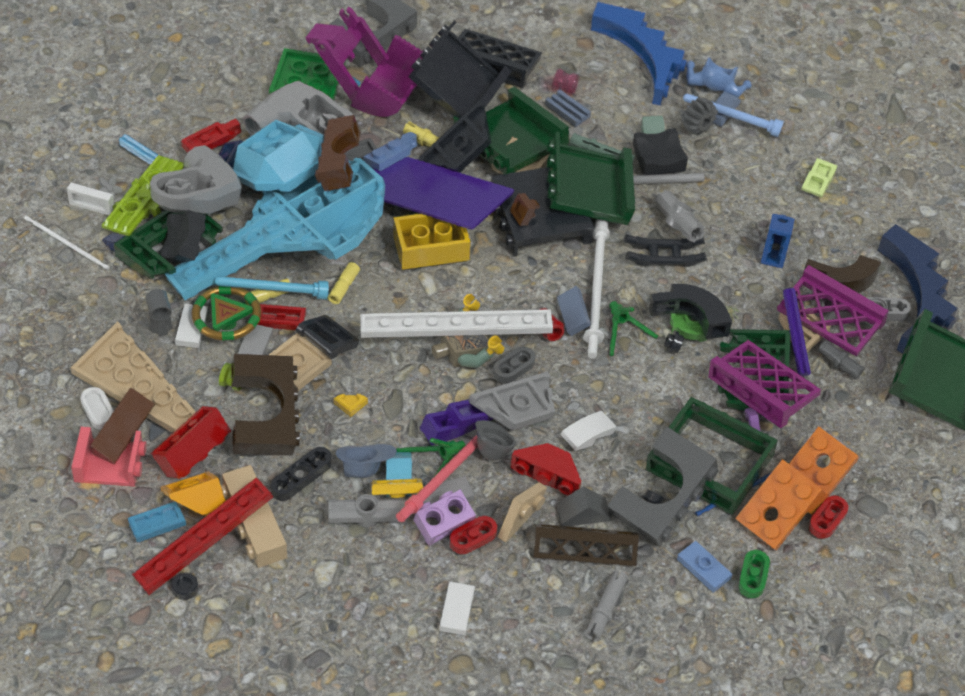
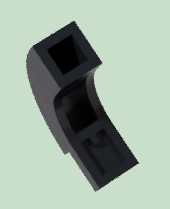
(696, 303)

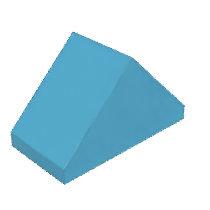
(399, 467)

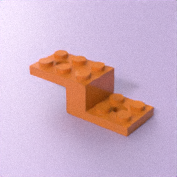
(797, 488)

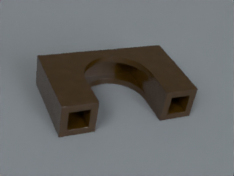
(277, 376)

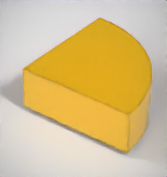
(350, 403)

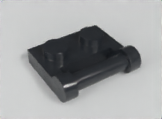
(328, 335)

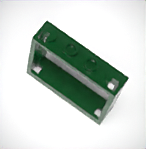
(738, 431)

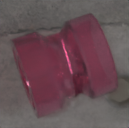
(565, 81)

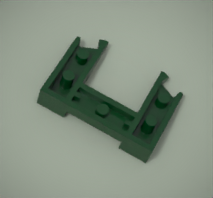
(137, 248)
(771, 341)

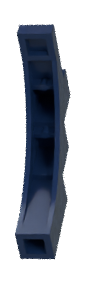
(918, 265)

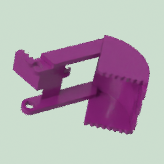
(388, 85)

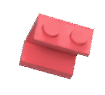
(95, 470)

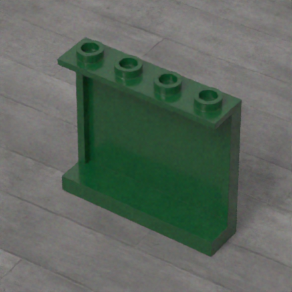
(527, 122)
(591, 182)
(933, 371)

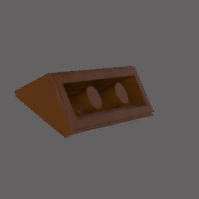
(121, 426)

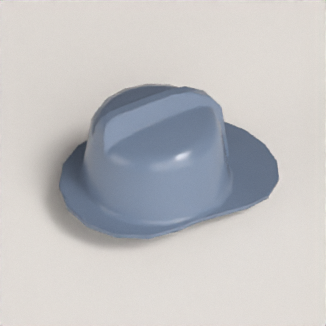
(364, 460)

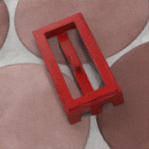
(280, 320)

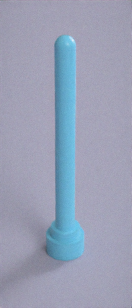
(318, 289)

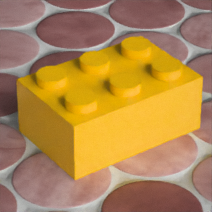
(429, 241)

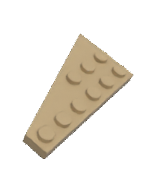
(118, 365)

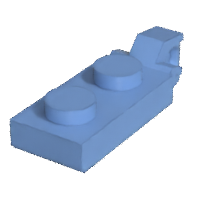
(391, 152)

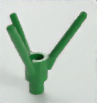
(621, 315)
(446, 449)

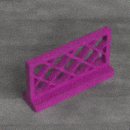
(842, 299)
(753, 391)

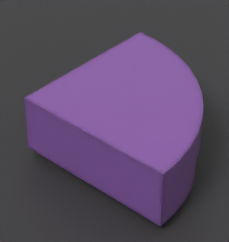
(752, 417)

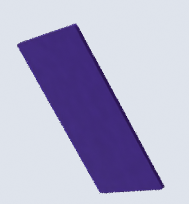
(441, 192)

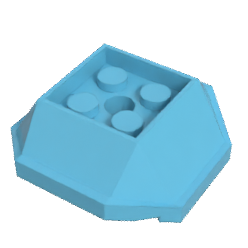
(278, 157)

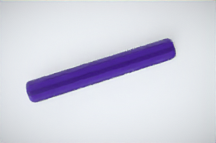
(796, 332)

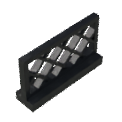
(520, 68)

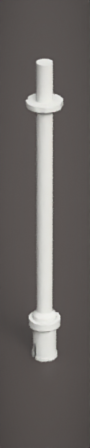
(593, 335)

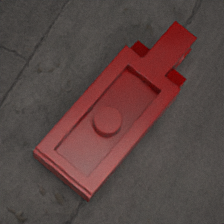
(212, 135)

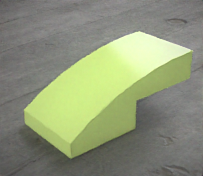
(819, 177)

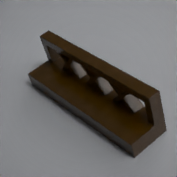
(586, 534)

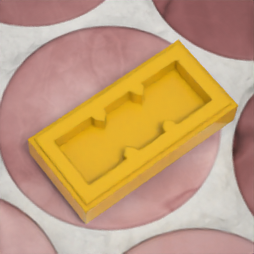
(396, 487)

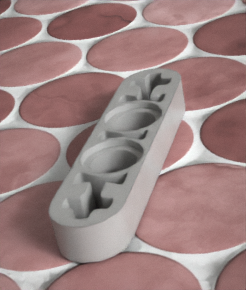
(891, 304)

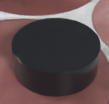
(184, 586)

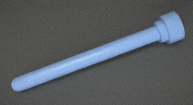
(772, 126)

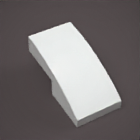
(587, 430)

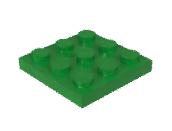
(306, 68)

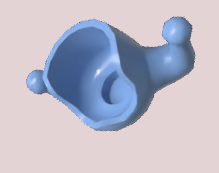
(716, 78)

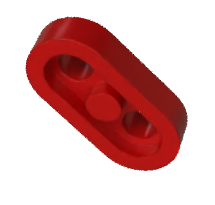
(826, 518)
(472, 536)

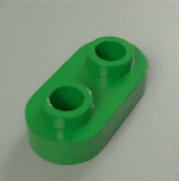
(752, 575)

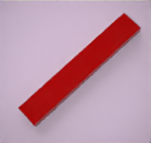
(202, 536)

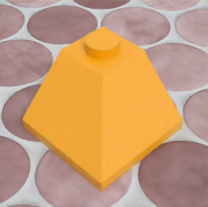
(199, 492)

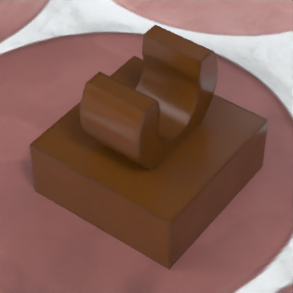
(524, 209)

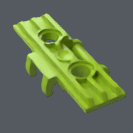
(137, 201)

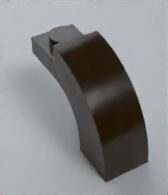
(856, 276)

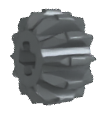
(699, 115)

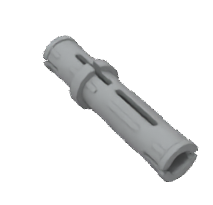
(603, 612)

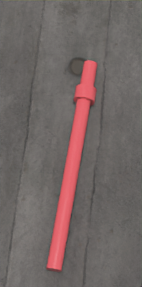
(416, 501)

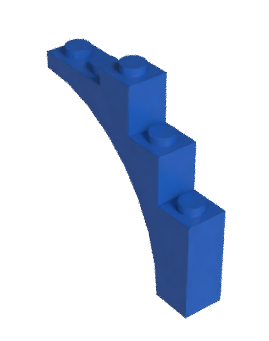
(648, 43)

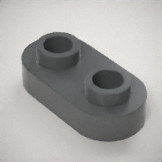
(510, 368)

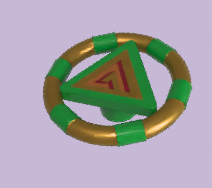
(226, 313)

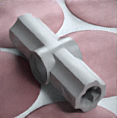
(680, 216)
(354, 510)

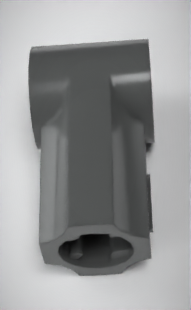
(159, 312)

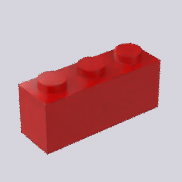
(191, 442)

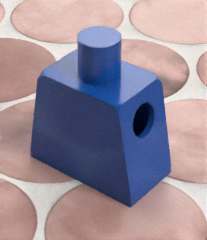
(780, 233)

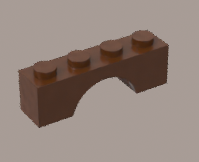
(334, 168)

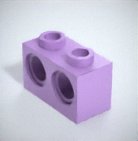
(446, 519)

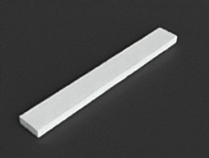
(456, 323)

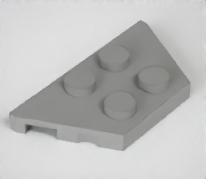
(517, 402)

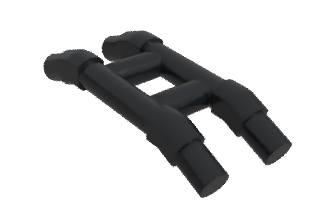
(654, 258)

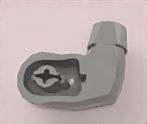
(294, 105)
(202, 187)

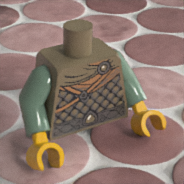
(468, 349)

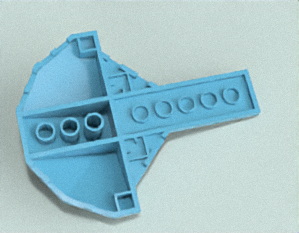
(290, 222)

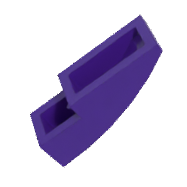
(453, 422)

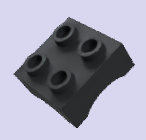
(659, 152)
(183, 237)

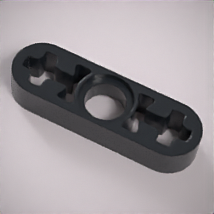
(296, 483)

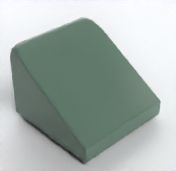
(652, 124)

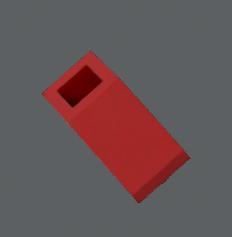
(548, 466)

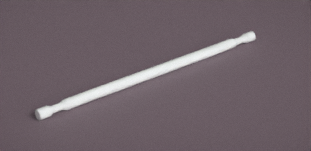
(66, 242)

